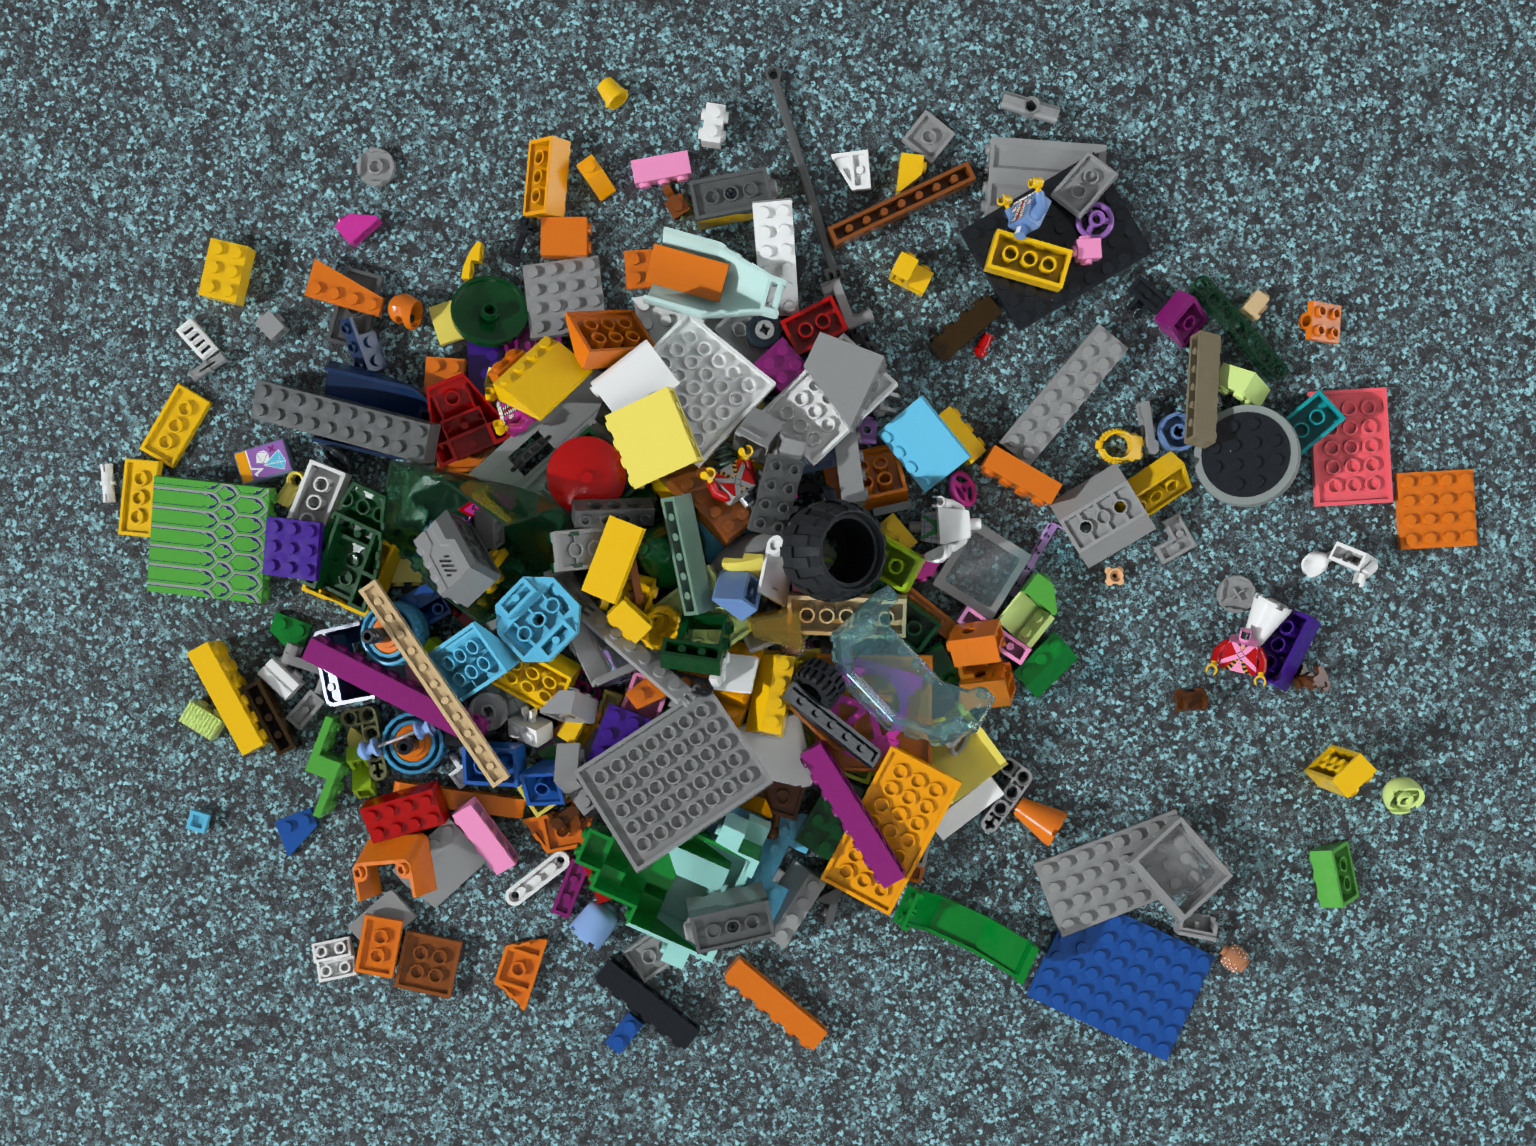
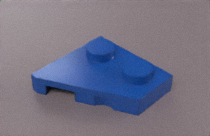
(296, 829)

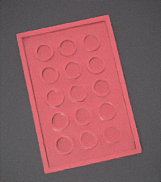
(1355, 457)

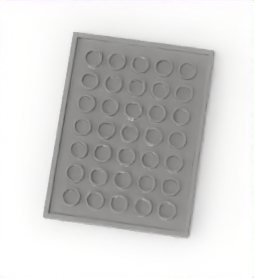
(672, 779)

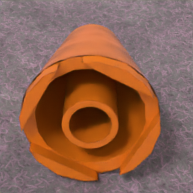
(1040, 819)

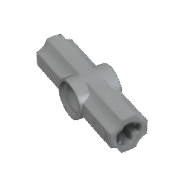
(1042, 111)

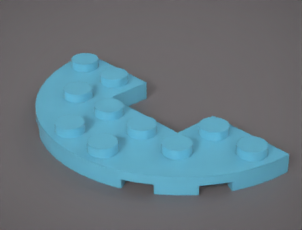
(771, 858)

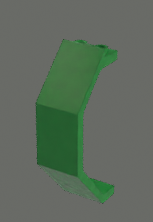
(968, 930)

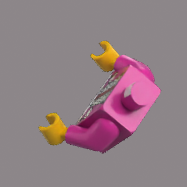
(511, 419)

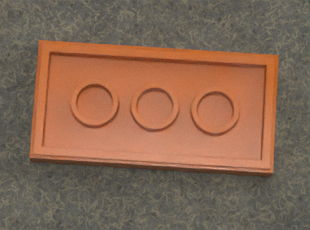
(687, 272)

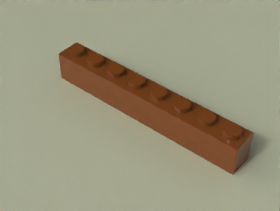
(901, 205)

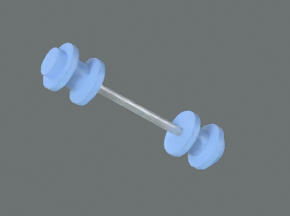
(374, 747)

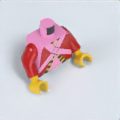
(1241, 655)

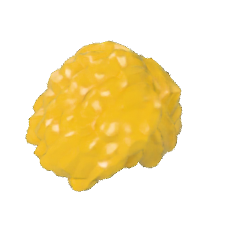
(664, 625)

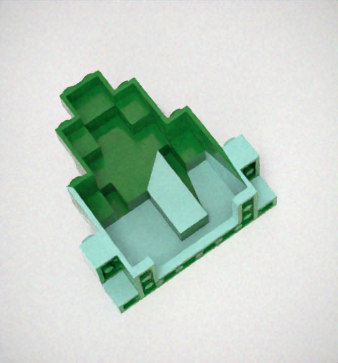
(656, 896)

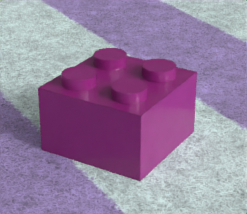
(780, 364)

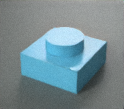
(198, 821)

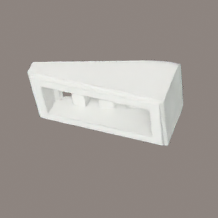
(186, 327)

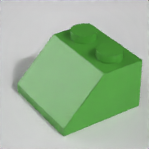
(1041, 592)

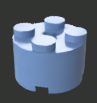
(1165, 432)

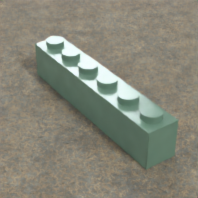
(687, 554)

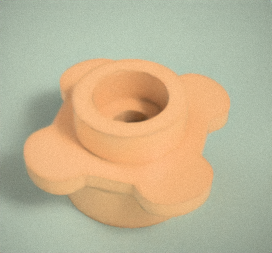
(1109, 575)

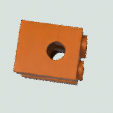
(972, 649)

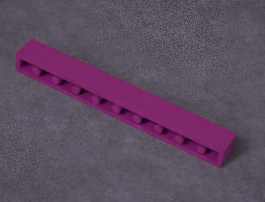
(380, 682)

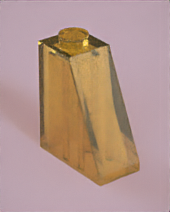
(778, 627)

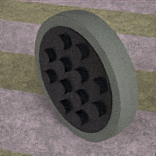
(1252, 457)

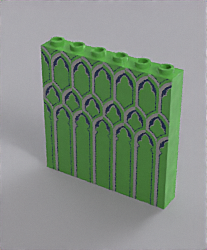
(209, 539)

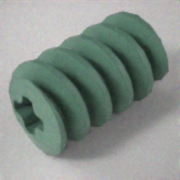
(723, 455)

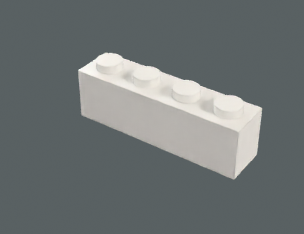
(968, 807)

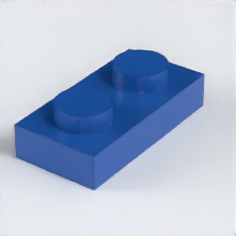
(624, 1032)

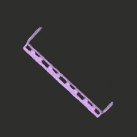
(1034, 558)

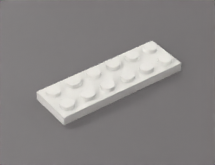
(777, 248)

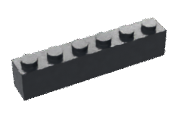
(647, 1002)

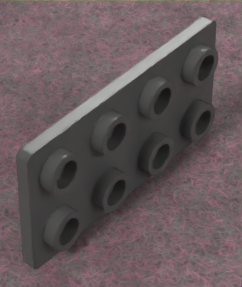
(774, 494)

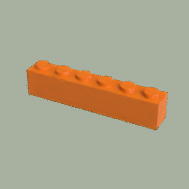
(775, 1002)

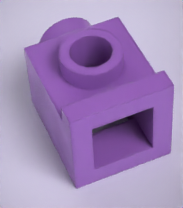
(868, 438)

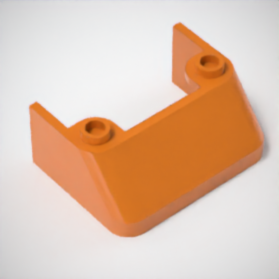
(412, 860)

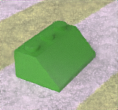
(1334, 874)

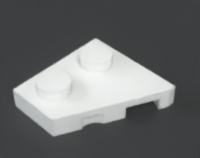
(854, 168)

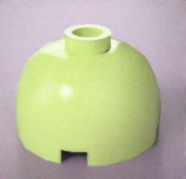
(1402, 794)

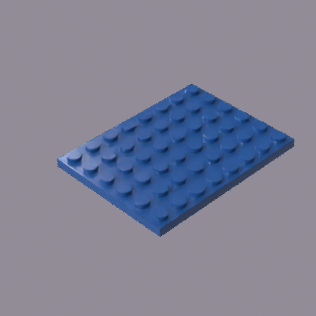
(1123, 981)

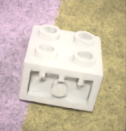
(737, 674)

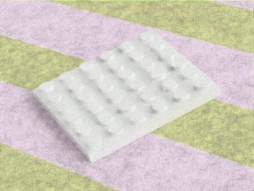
(714, 379)

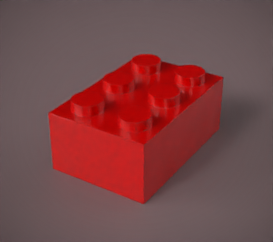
(804, 326)

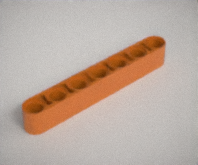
(494, 803)

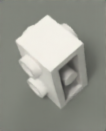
(712, 132)

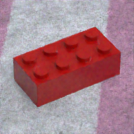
(405, 811)

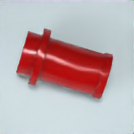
(983, 345)

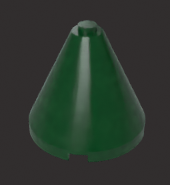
(655, 555)

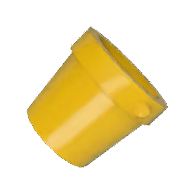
(612, 93)

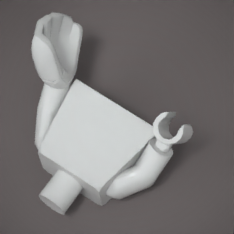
(953, 528)
(1349, 557)

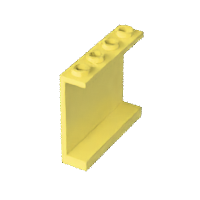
(653, 437)
(973, 765)

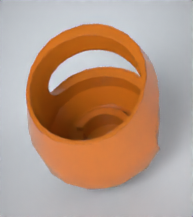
(402, 306)

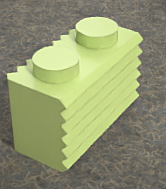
(202, 719)

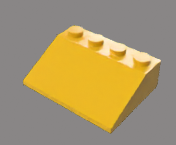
(541, 379)
(539, 681)

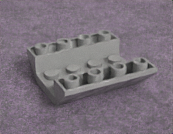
(1094, 503)

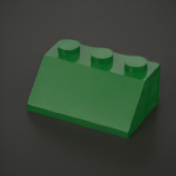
(1044, 664)

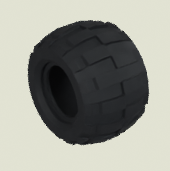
(859, 550)

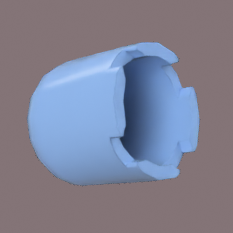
(595, 923)

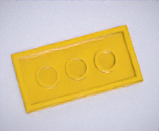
(176, 425)
(138, 496)
(613, 559)

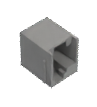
(758, 431)

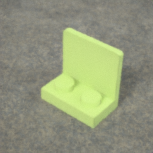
(1025, 619)

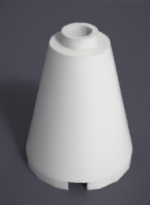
(1265, 617)

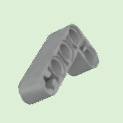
(1009, 801)

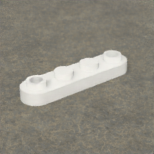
(537, 878)

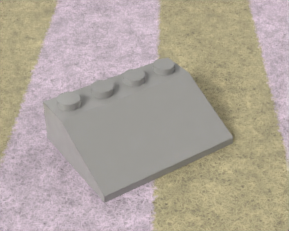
(452, 859)

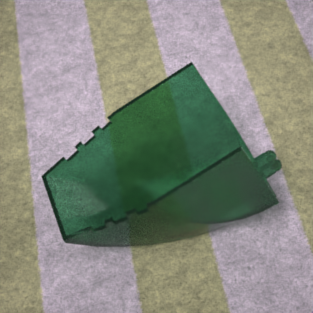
(425, 491)

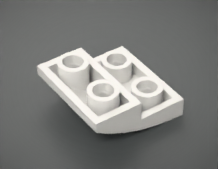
(334, 959)

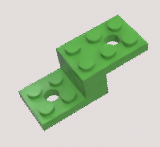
(328, 765)

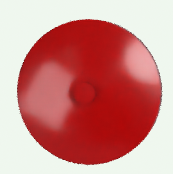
(585, 470)

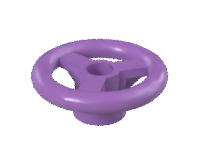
(1101, 220)

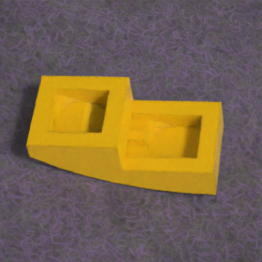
(474, 257)

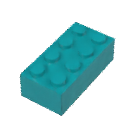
(1314, 420)

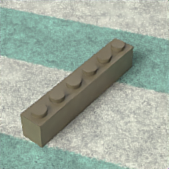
(1202, 389)

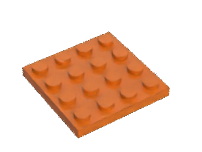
(1435, 509)

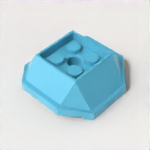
(519, 613)

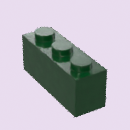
(692, 656)

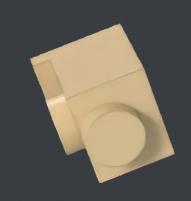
(1254, 305)

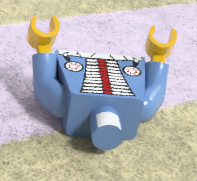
(1027, 212)

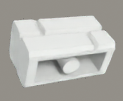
(281, 678)

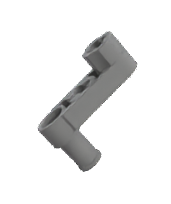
(834, 288)
(292, 656)

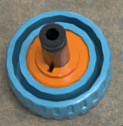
(379, 644)
(411, 754)

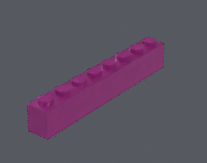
(852, 813)

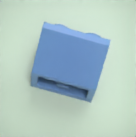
(737, 593)

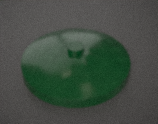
(489, 311)

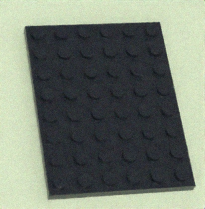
(1031, 303)

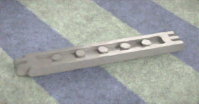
(637, 656)

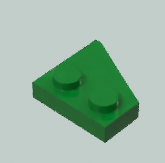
(291, 630)

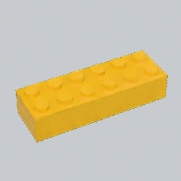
(225, 687)

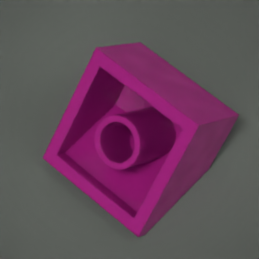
(1181, 317)

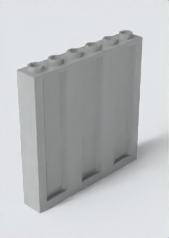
(1017, 160)

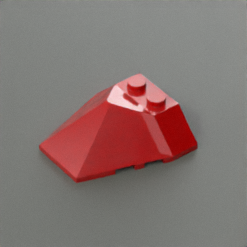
(464, 419)

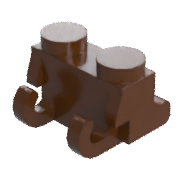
(1311, 681)
(1190, 700)
(565, 816)

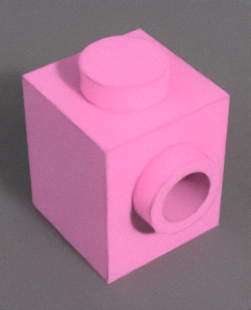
(1086, 250)

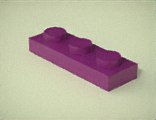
(569, 889)

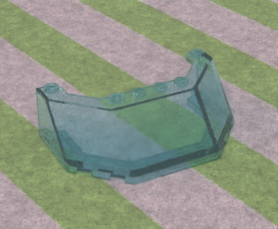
(897, 682)

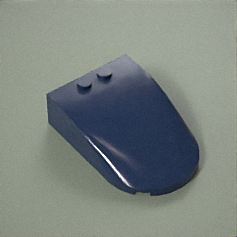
(373, 390)

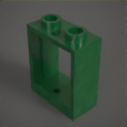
(707, 622)

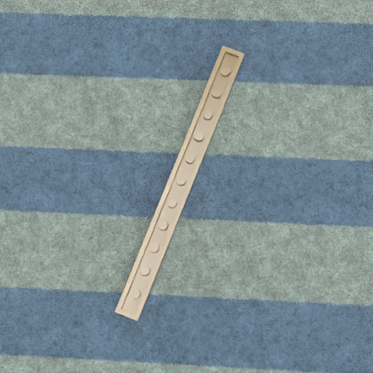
(434, 683)

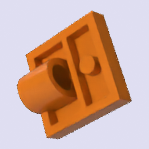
(1321, 322)

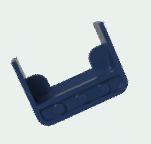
(335, 689)

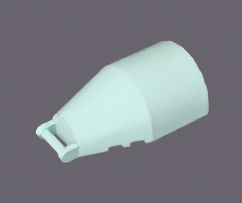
(744, 288)

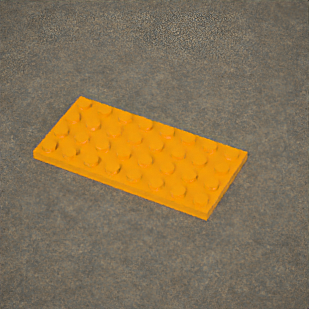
(907, 806)

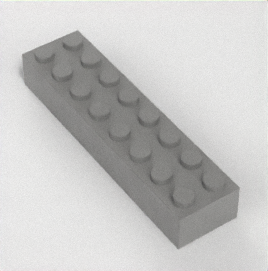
(1062, 395)

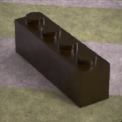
(965, 329)
(272, 716)

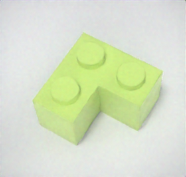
(1242, 385)

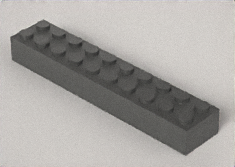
(346, 421)

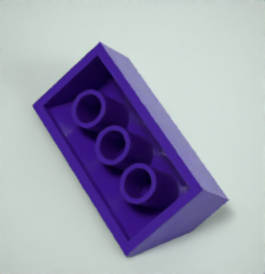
(1287, 648)

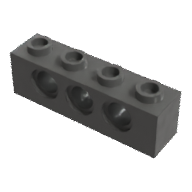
(595, 512)

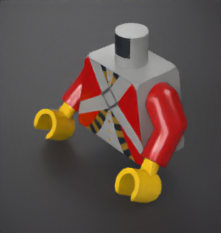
(734, 481)

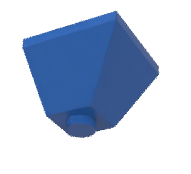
(540, 785)

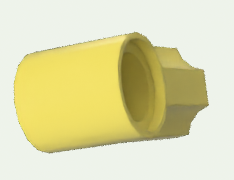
(288, 492)

